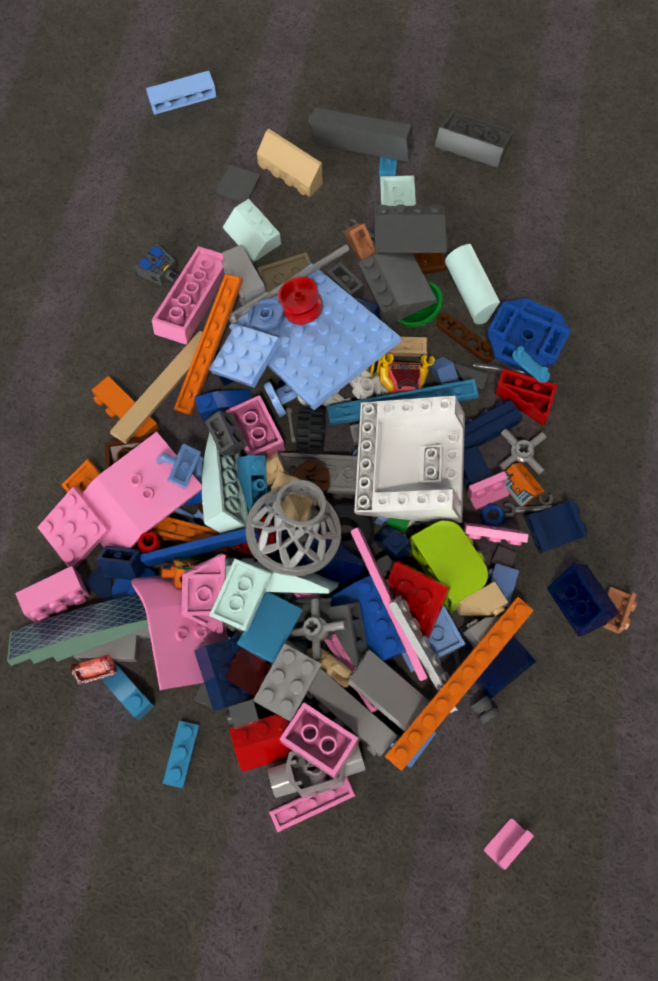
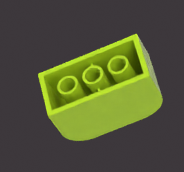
(451, 559)

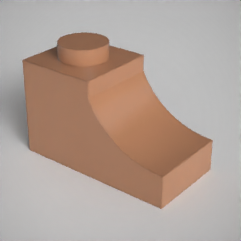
(360, 241)

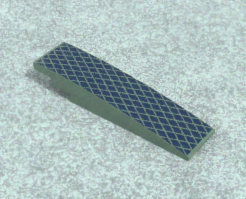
(77, 630)

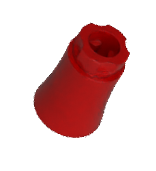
(149, 539)

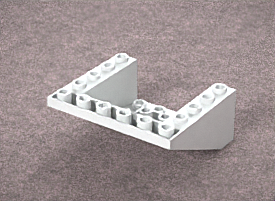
(411, 459)

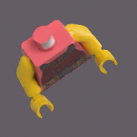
(403, 376)

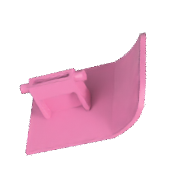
(136, 493)
(171, 634)

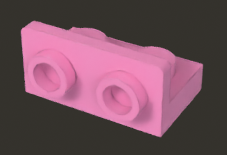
(488, 491)

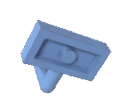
(182, 465)

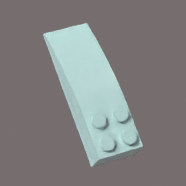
(221, 491)
(298, 584)

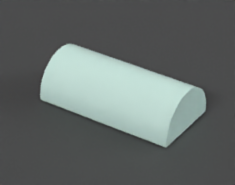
(472, 283)

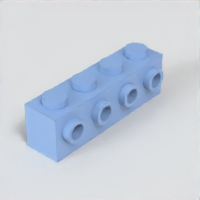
(181, 91)

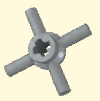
(522, 457)
(316, 629)

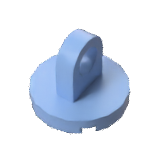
(279, 397)

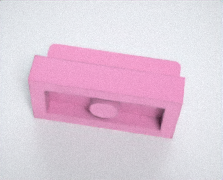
(508, 843)

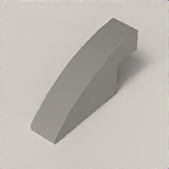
(120, 650)

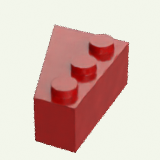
(527, 394)

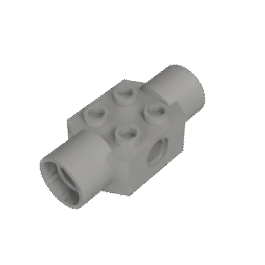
(307, 779)

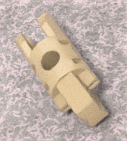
(333, 667)

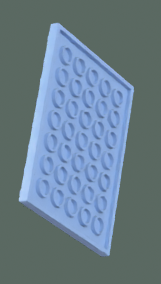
(332, 349)

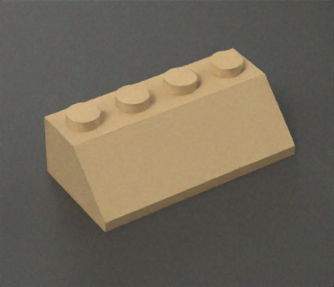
(290, 163)

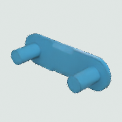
(532, 367)

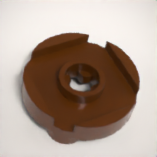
(311, 468)

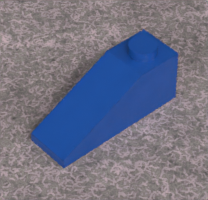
(220, 401)

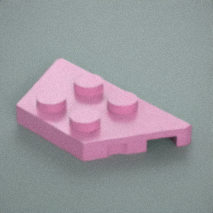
(201, 590)

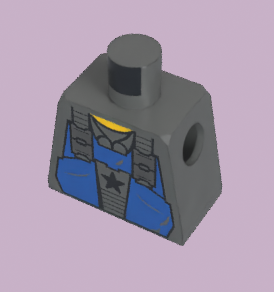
(157, 266)

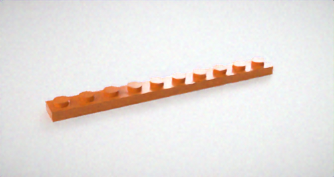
(458, 684)

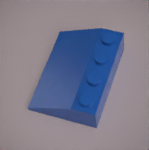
(378, 626)

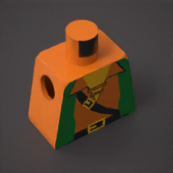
(179, 566)

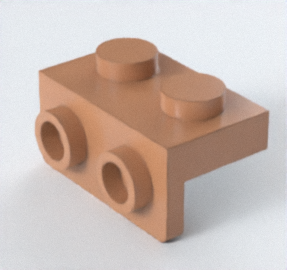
(625, 604)

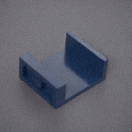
(556, 526)

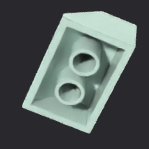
(252, 230)

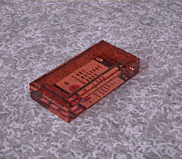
(93, 669)

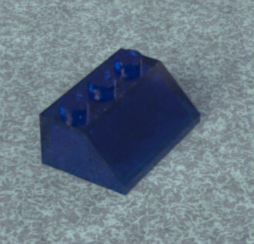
(582, 599)

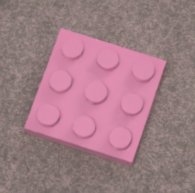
(74, 528)
(495, 533)

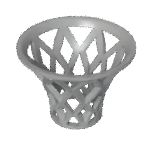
(282, 522)

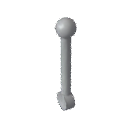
(288, 411)

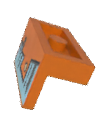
(522, 484)

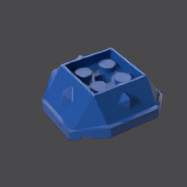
(530, 319)

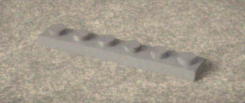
(420, 643)

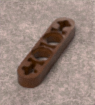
(467, 336)

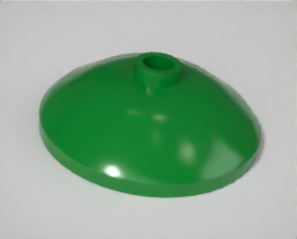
(427, 314)

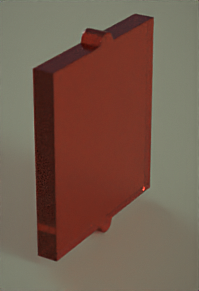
(247, 671)

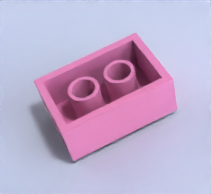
(257, 427)
(53, 595)
(319, 740)

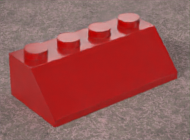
(260, 742)

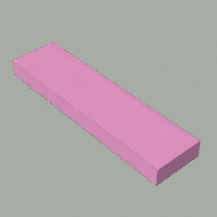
(305, 808)

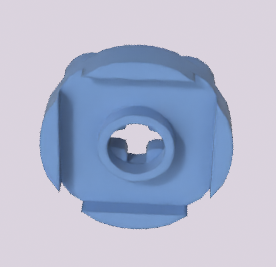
(267, 323)

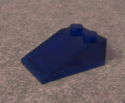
(342, 568)
(505, 668)

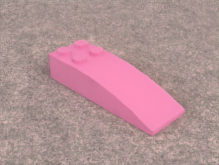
(189, 297)

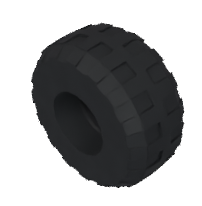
(348, 517)

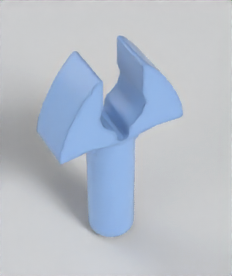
(188, 516)

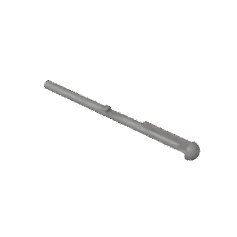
(269, 295)

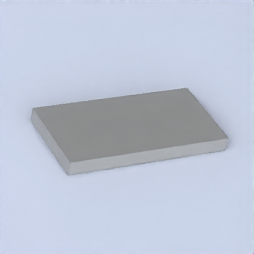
(387, 690)

